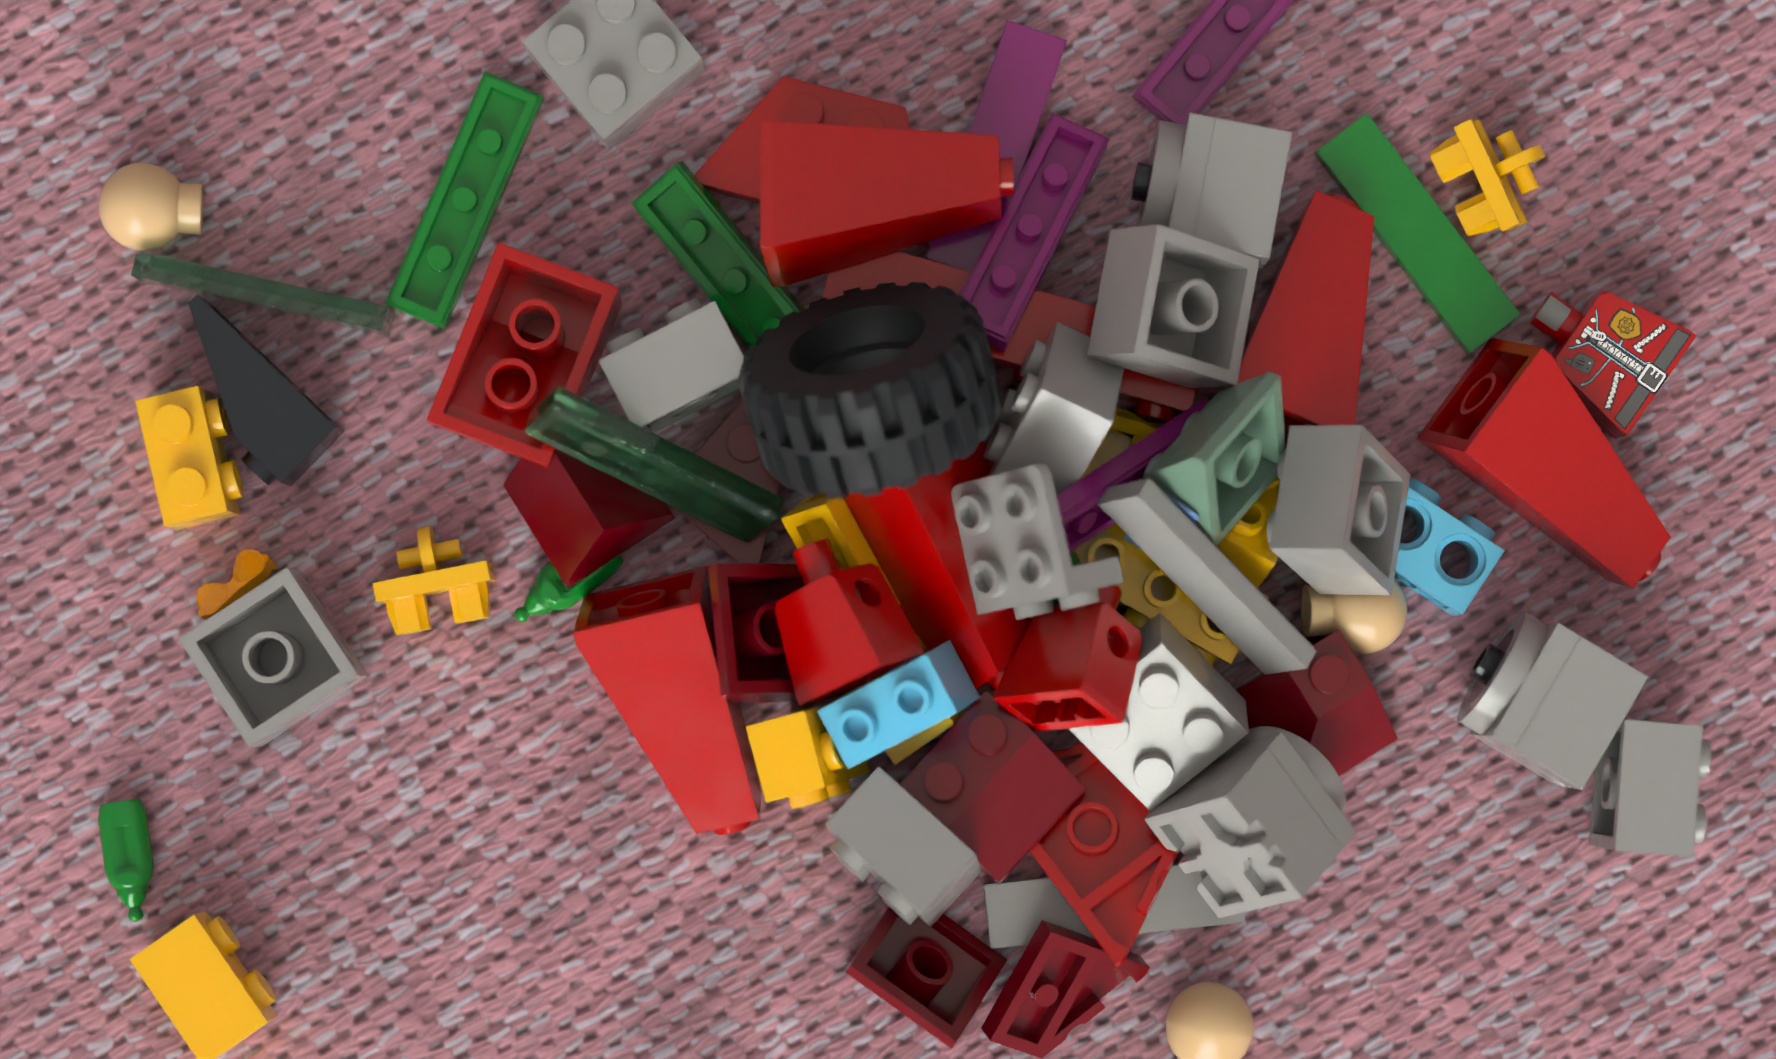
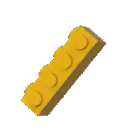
(1151, 592)

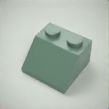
(1225, 454)

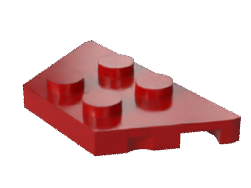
(736, 163)
(1104, 855)

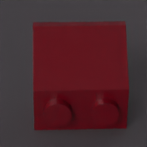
(747, 631)
(993, 786)

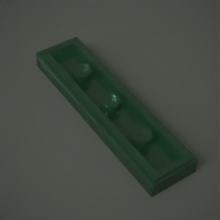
(263, 293)
(653, 464)

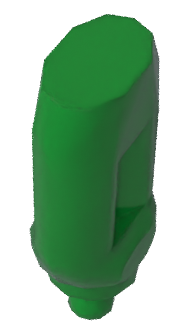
(552, 594)
(127, 852)

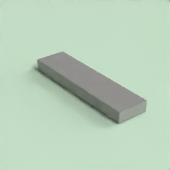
(1207, 576)
(1020, 905)

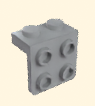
(1020, 547)

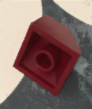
(1325, 704)

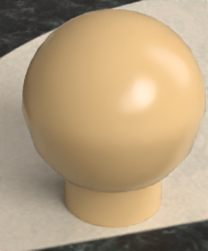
(149, 207)
(1364, 621)
(1209, 1023)

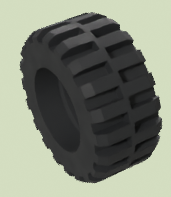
(871, 389)

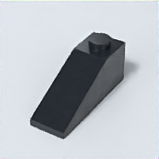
(264, 407)

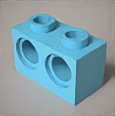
(1419, 560)
(898, 704)

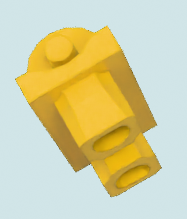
(1474, 152)
(407, 595)

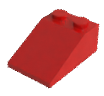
(521, 340)

